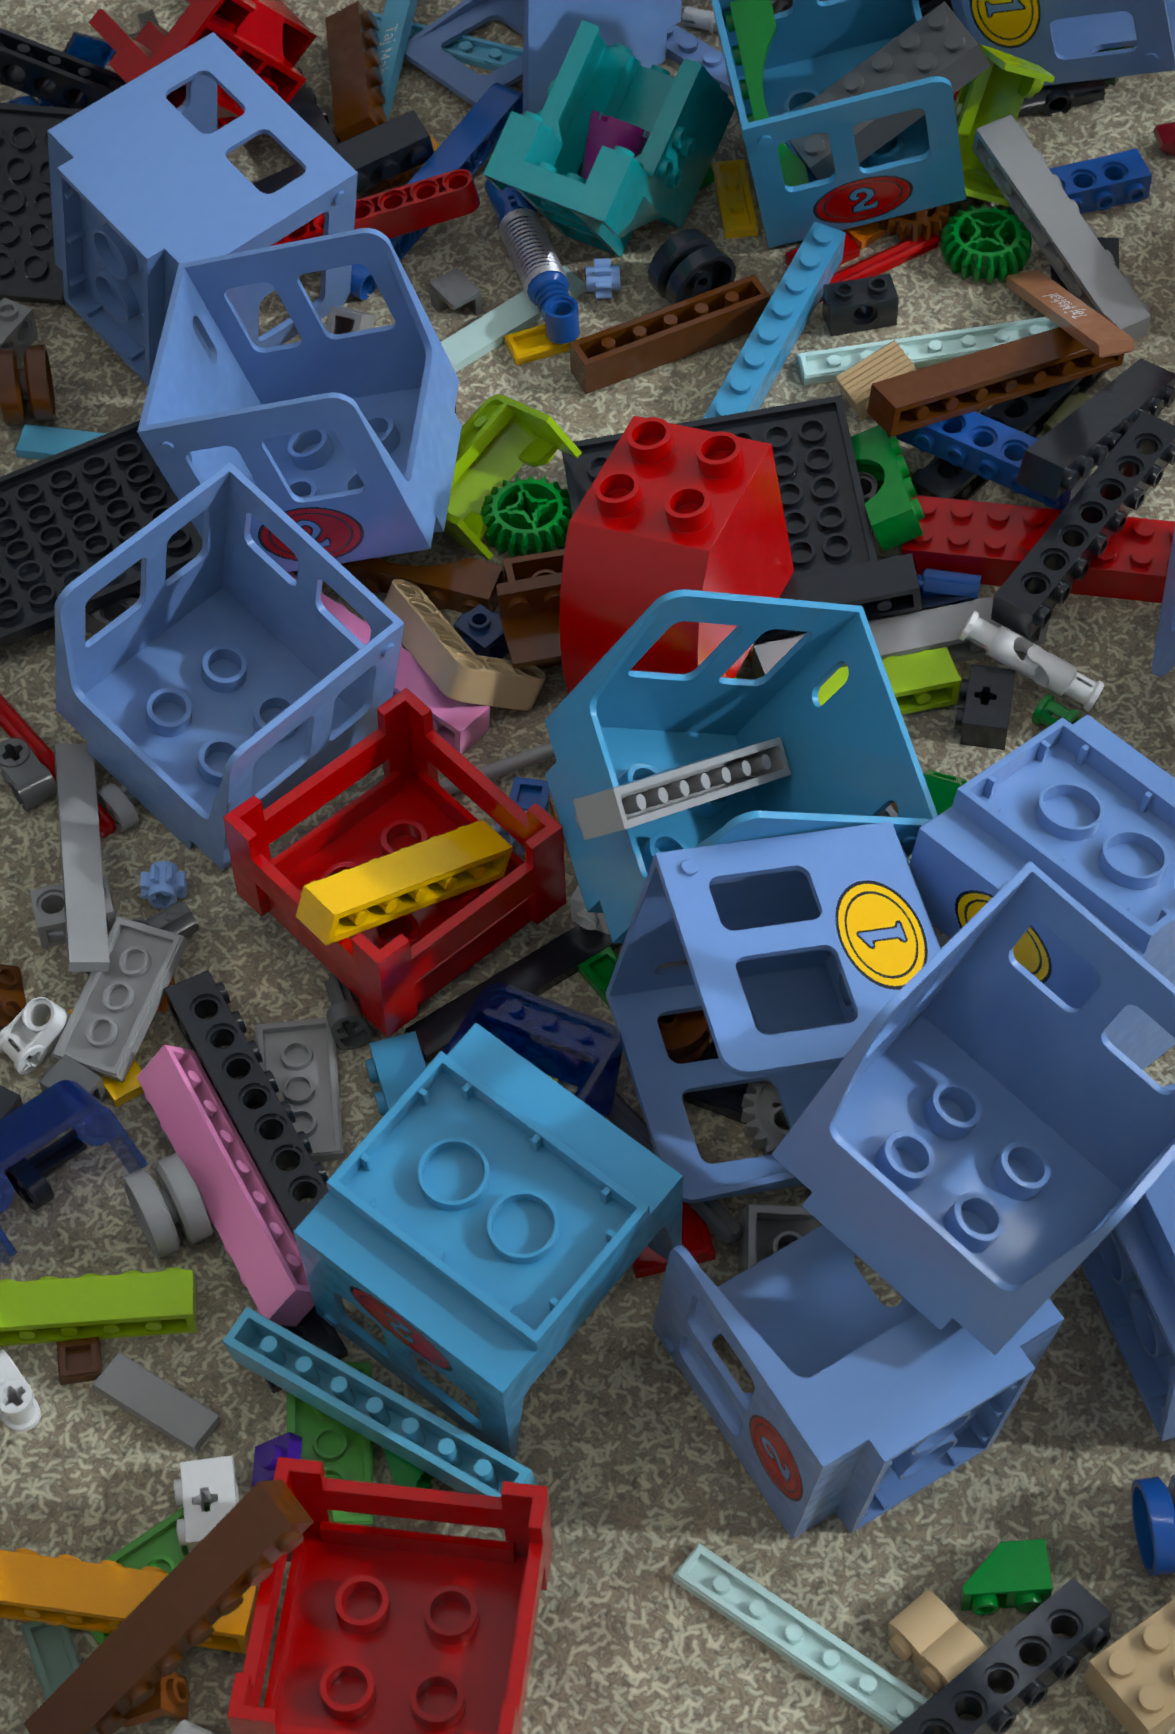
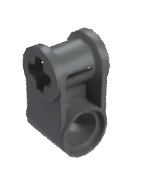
(25, 774)

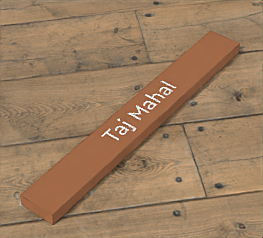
(1070, 313)

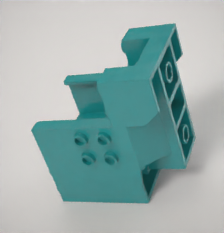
(546, 150)

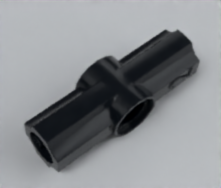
(1062, 97)

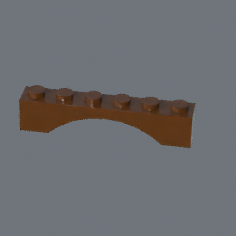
(449, 586)

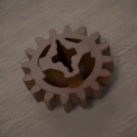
(917, 223)

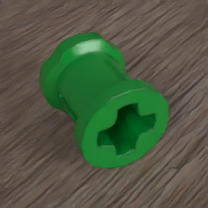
(1047, 707)

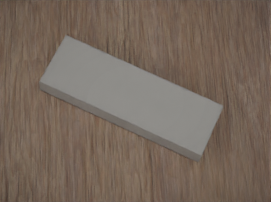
(156, 1403)

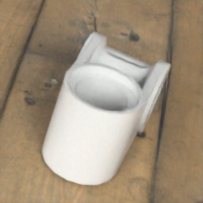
(31, 1035)
(16, 1391)

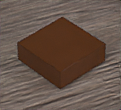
(79, 1360)

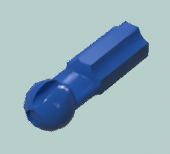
(949, 584)

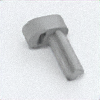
(119, 804)

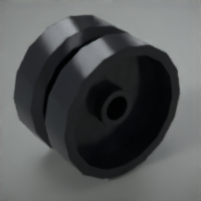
(689, 266)

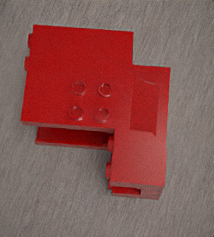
(256, 30)

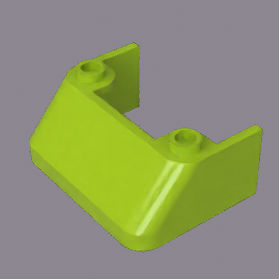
(987, 99)
(493, 448)

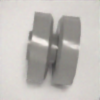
(173, 1203)

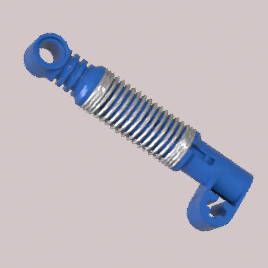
(535, 262)

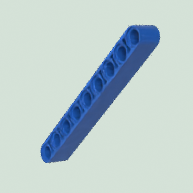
(463, 149)

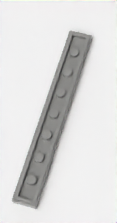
(81, 859)

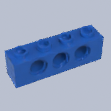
(1106, 180)

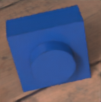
(529, 791)

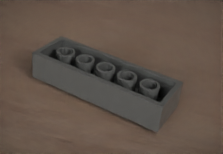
(927, 49)

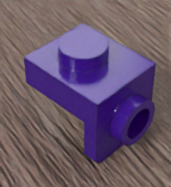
(266, 1455)

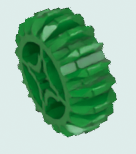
(985, 250)
(527, 516)

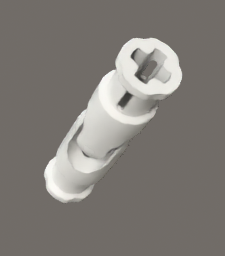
(1037, 663)

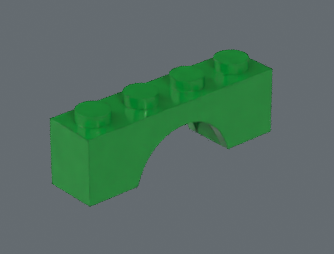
(891, 509)

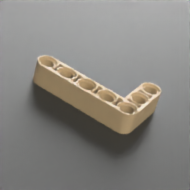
(452, 662)

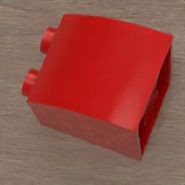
(666, 517)

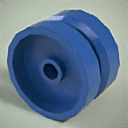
(1154, 1523)

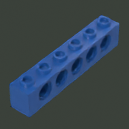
(984, 449)

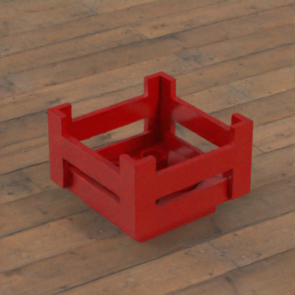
(420, 953)
(395, 1621)

